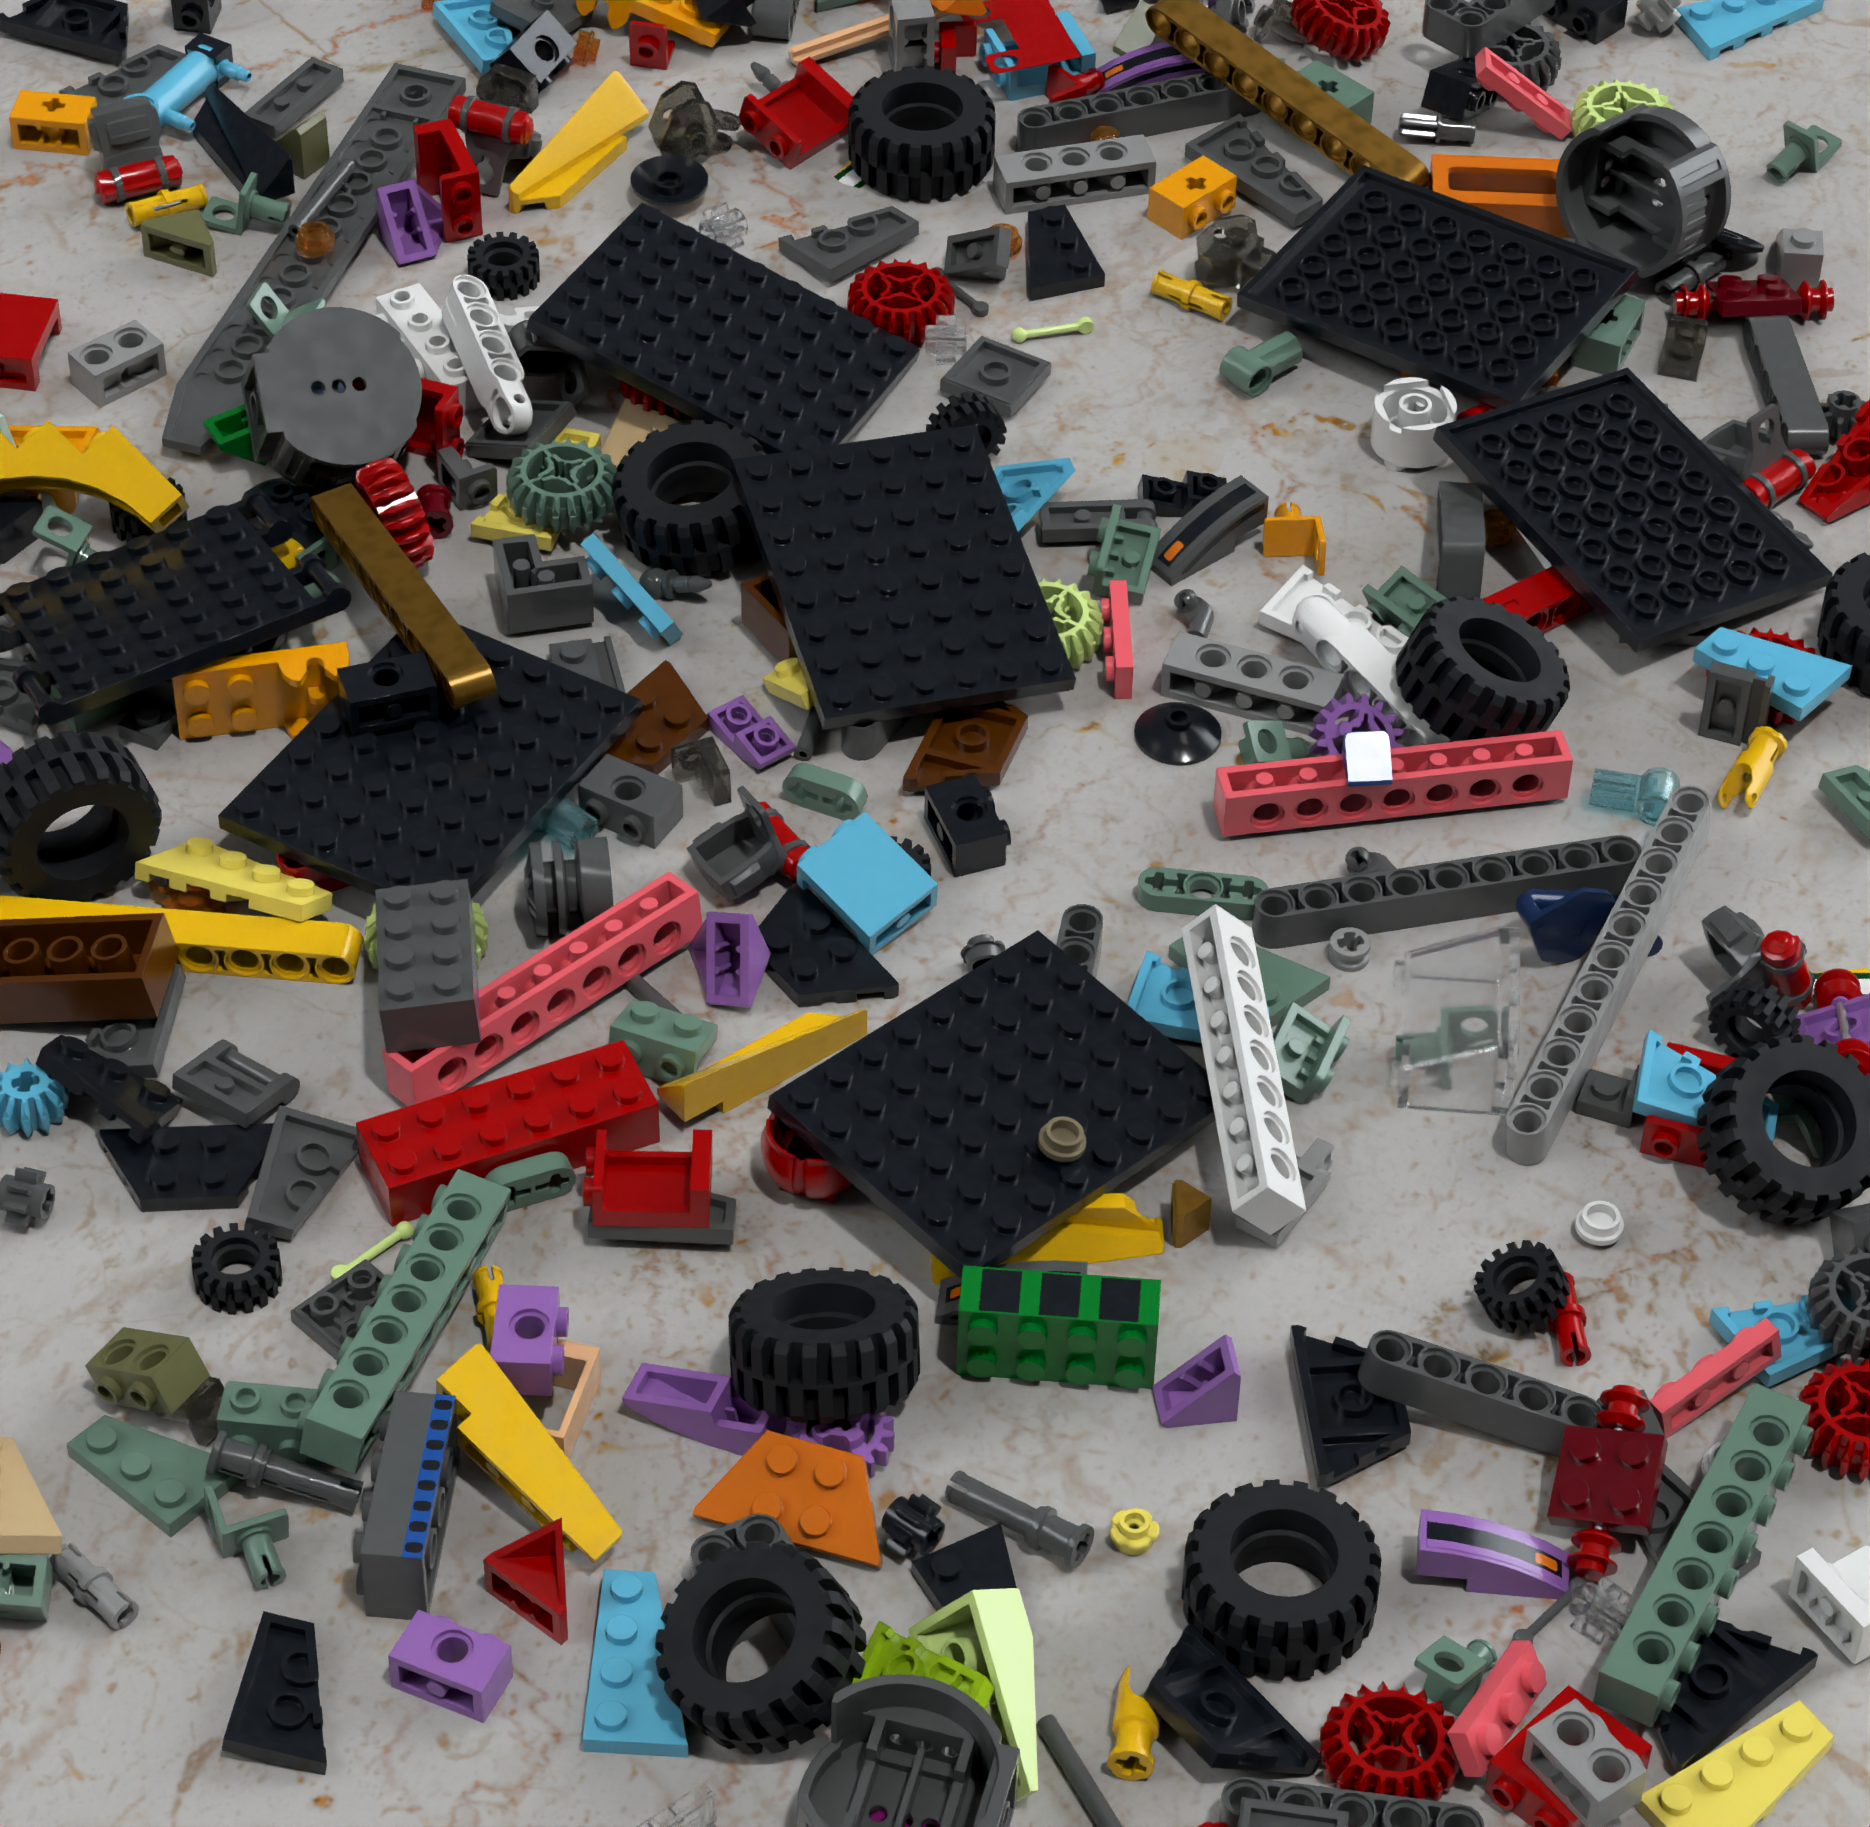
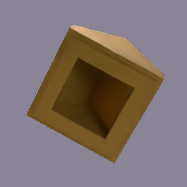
(1188, 1213)

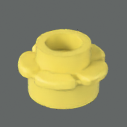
(1131, 1540)

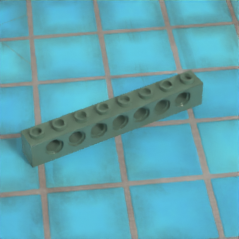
(403, 1321)
(1703, 1556)

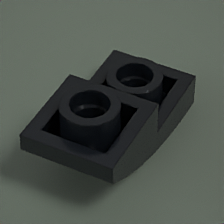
(1176, 497)

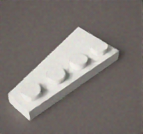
(1281, 608)

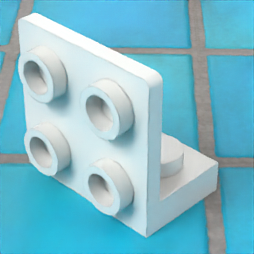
(1836, 1598)

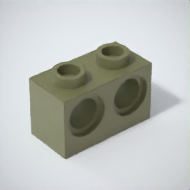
(147, 1370)

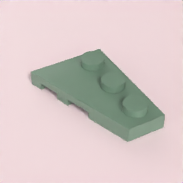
(1281, 978)
(149, 1471)

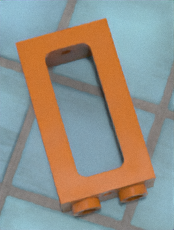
(1504, 186)

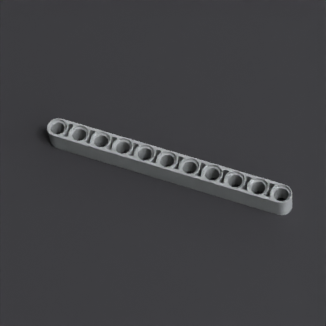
(1607, 976)

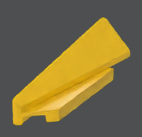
(580, 148)
(763, 1063)
(1096, 1234)
(522, 1456)

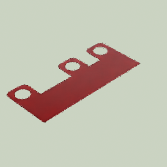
(1035, 31)

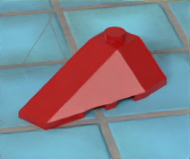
(1844, 480)

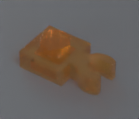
(194, 899)

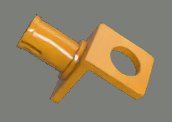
(1295, 535)

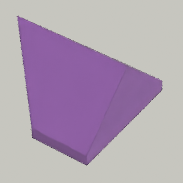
(409, 221)
(729, 958)
(1202, 1388)

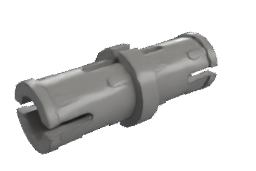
(94, 1587)

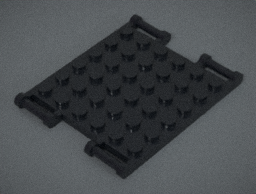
(161, 607)

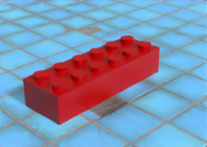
(504, 1122)

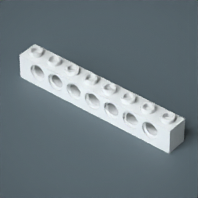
(1243, 1071)

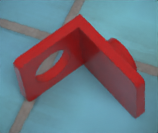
(649, 45)

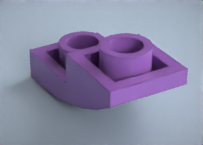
(748, 735)

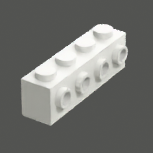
(427, 338)

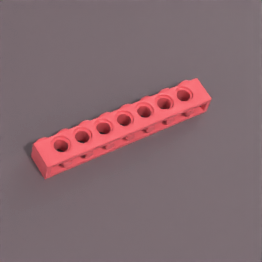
(1424, 782)
(555, 987)

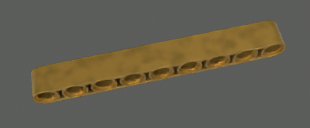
(1280, 91)
(403, 595)

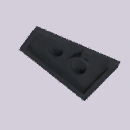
(1059, 255)
(121, 1093)
(965, 1566)
(278, 1699)

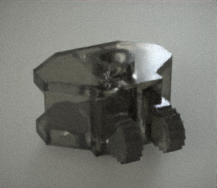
(691, 124)
(1230, 259)

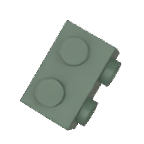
(1124, 555)
(1401, 600)
(662, 1040)
(1306, 1051)
(267, 1416)

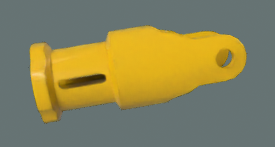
(1753, 767)
(1135, 1729)

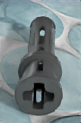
(260, 1466)
(1039, 1526)

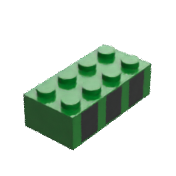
(1058, 1327)

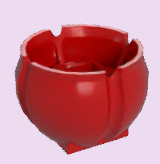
(799, 1177)

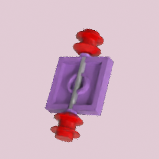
(1840, 1016)

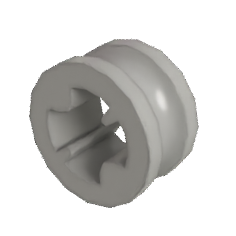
(1349, 960)

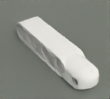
(487, 354)
(1364, 661)

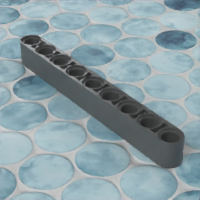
(1437, 891)

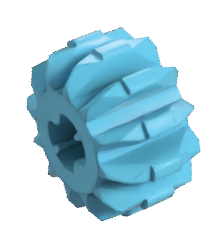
(30, 1099)

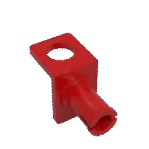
(1064, 86)

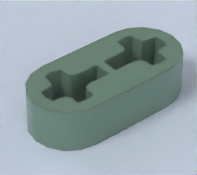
(825, 791)
(535, 1179)

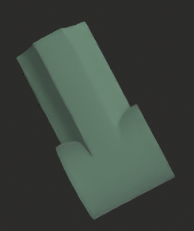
(1255, 368)

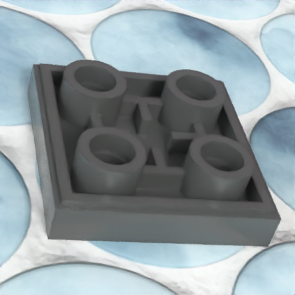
(337, 1307)

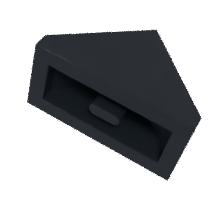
(17, 519)

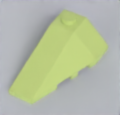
(994, 1638)

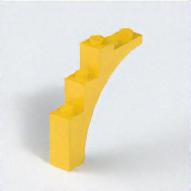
(106, 470)

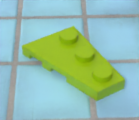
(894, 1654)

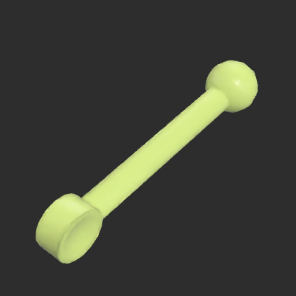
(1084, 326)
(403, 1231)

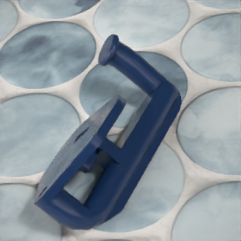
(1567, 921)

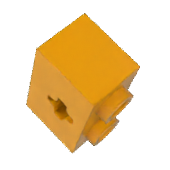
(51, 122)
(1192, 197)

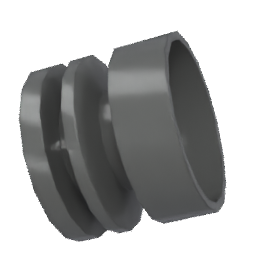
(568, 885)

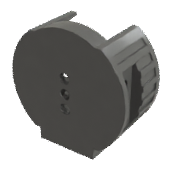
(1613, 187)
(332, 434)
(914, 1755)

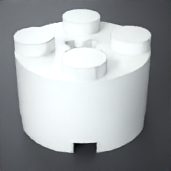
(1406, 423)

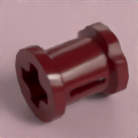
(436, 504)

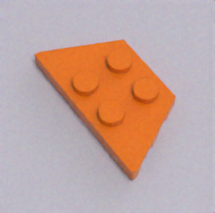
(809, 1489)

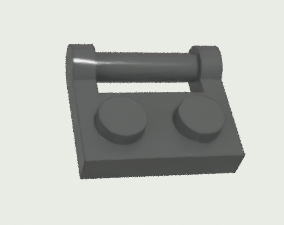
(234, 1084)

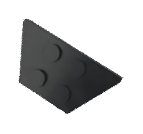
(79, 26)
(817, 955)
(189, 1165)
(1342, 1418)
(1726, 1688)
(1224, 1712)

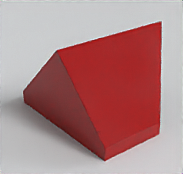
(531, 1579)

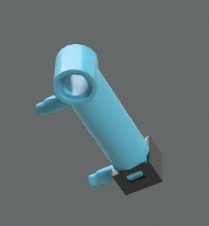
(205, 63)

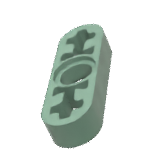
(1189, 880)

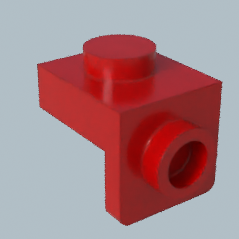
(955, 40)

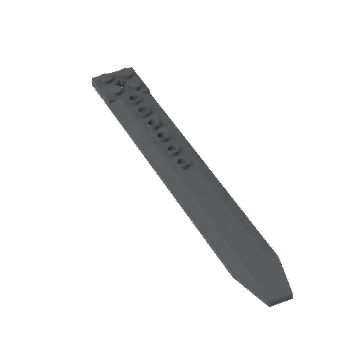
(383, 155)

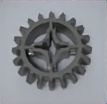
(1530, 53)
(1841, 1303)

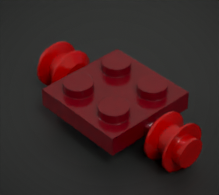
(1758, 297)
(1607, 1481)

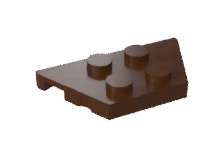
(667, 720)
(967, 743)

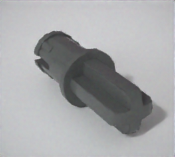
(1437, 128)

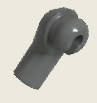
(1194, 612)
(1361, 861)

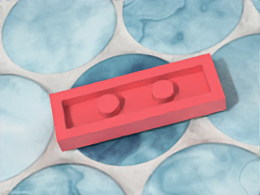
(1522, 94)
(1118, 639)
(1716, 1376)
(1497, 1708)

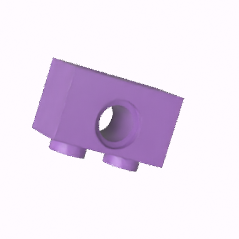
(527, 1336)
(424, 1669)

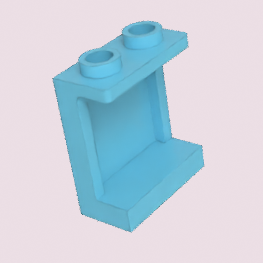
(1032, 80)
(868, 881)

